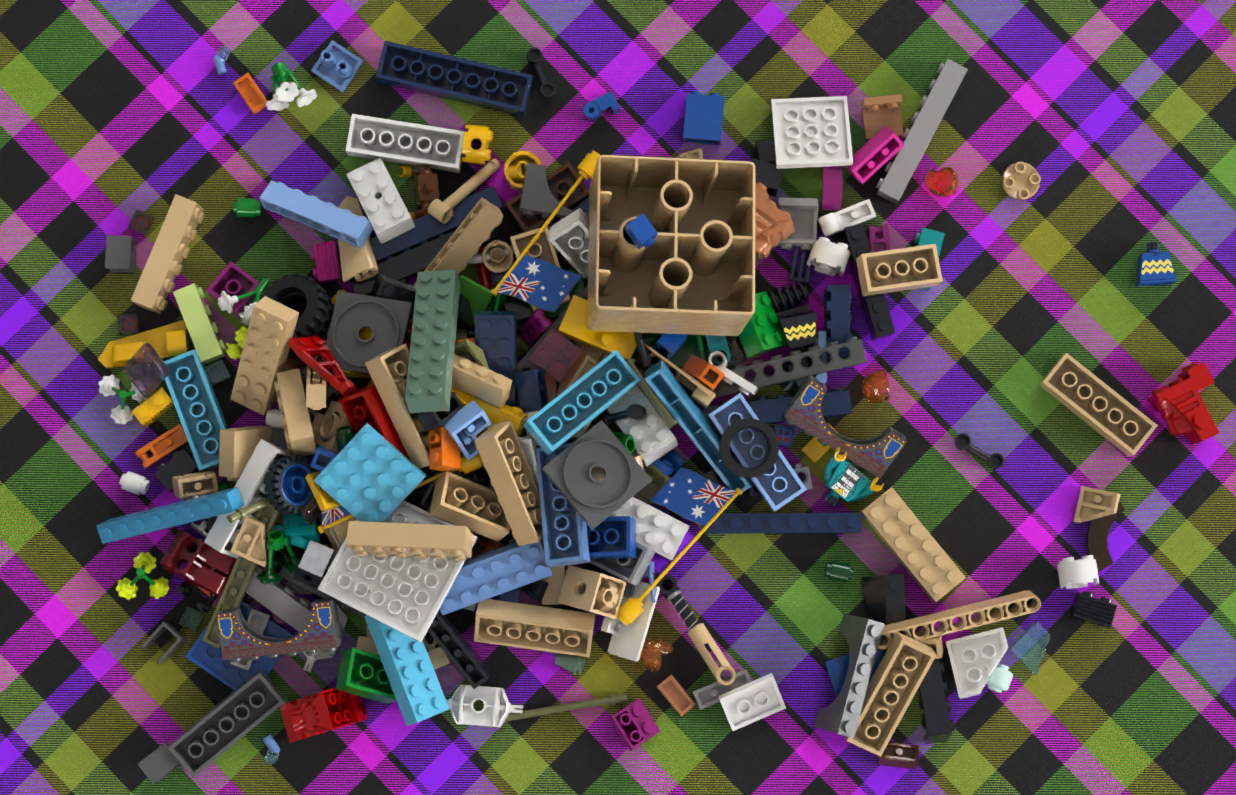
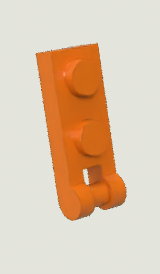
(162, 446)

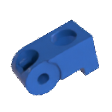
(601, 105)

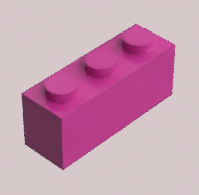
(874, 154)

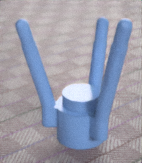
(648, 574)

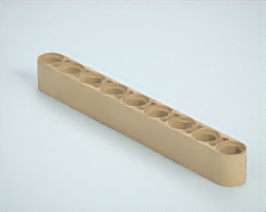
(965, 621)

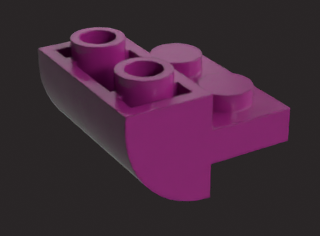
(634, 724)

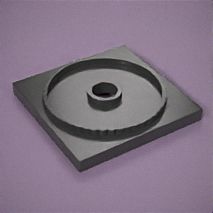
(354, 312)
(573, 478)

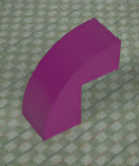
(831, 188)

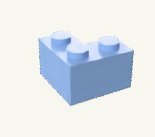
(465, 426)

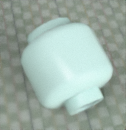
(1000, 679)

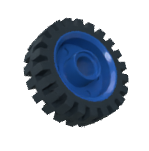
(288, 484)

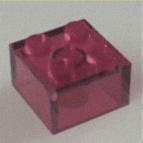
(556, 355)

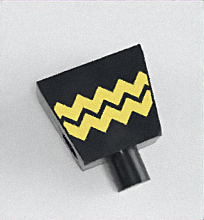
(799, 329)

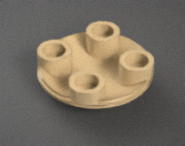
(1021, 181)

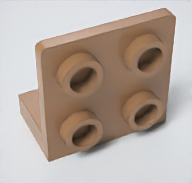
(882, 112)

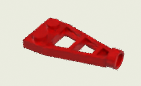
(313, 346)

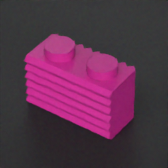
(327, 262)

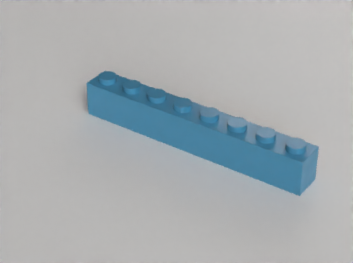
(692, 422)
(170, 515)

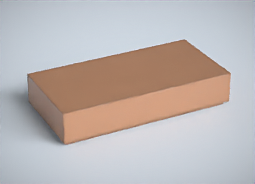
(676, 695)

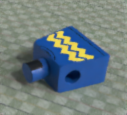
(1154, 267)

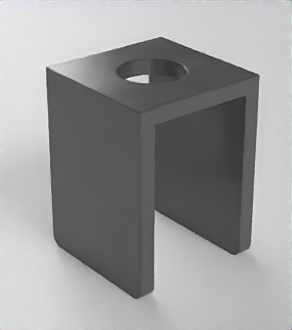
(120, 254)
(180, 639)
(159, 763)

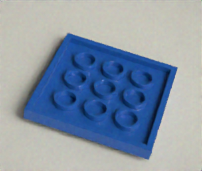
(211, 658)

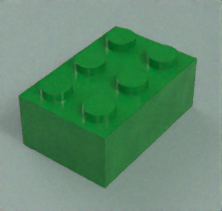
(763, 330)
(364, 676)

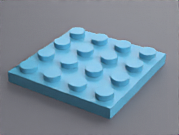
(369, 476)

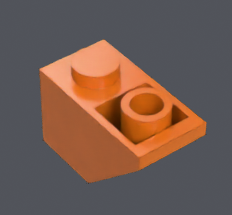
(703, 372)
(443, 451)

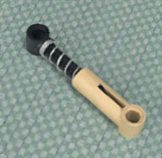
(698, 633)

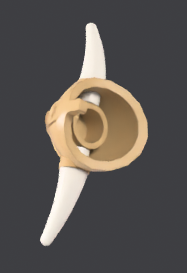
(496, 256)

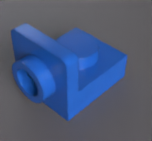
(669, 464)

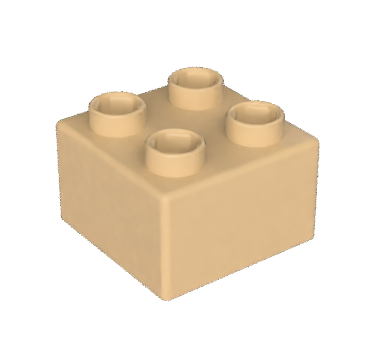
(702, 259)

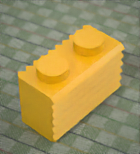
(153, 407)

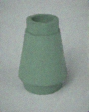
(570, 662)

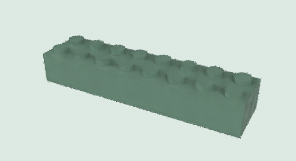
(433, 341)

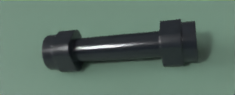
(644, 359)

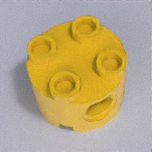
(474, 133)
(515, 168)

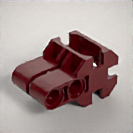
(196, 571)

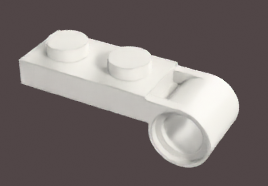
(850, 216)
(730, 377)

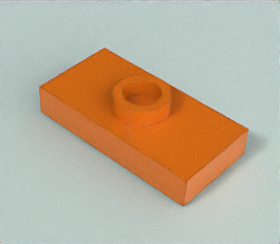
(250, 93)

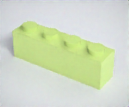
(199, 324)

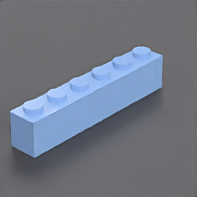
(316, 213)

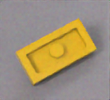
(323, 499)

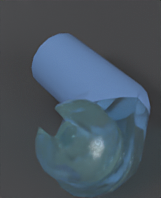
(220, 58)
(273, 750)

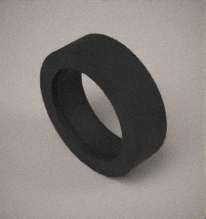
(766, 431)

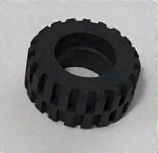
(302, 288)

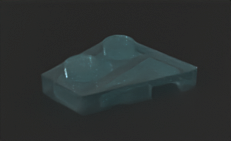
(1031, 646)

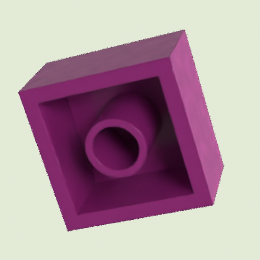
(233, 282)

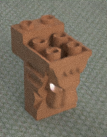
(770, 223)

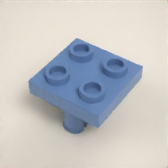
(337, 66)

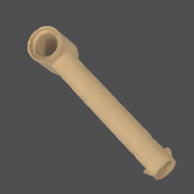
(444, 210)

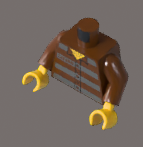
(424, 188)

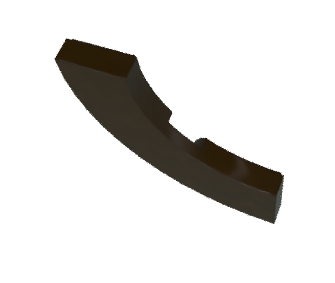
(1097, 538)

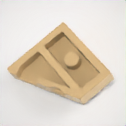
(1095, 504)
(251, 541)

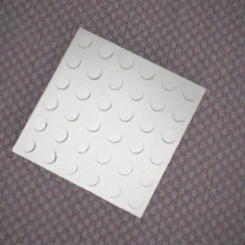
(394, 589)

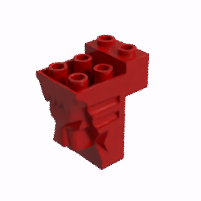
(1183, 406)
(321, 713)

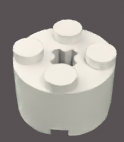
(829, 257)
(1077, 572)

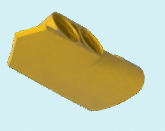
(166, 340)

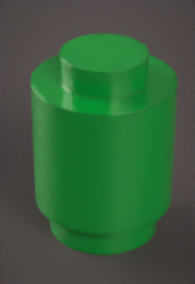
(247, 207)

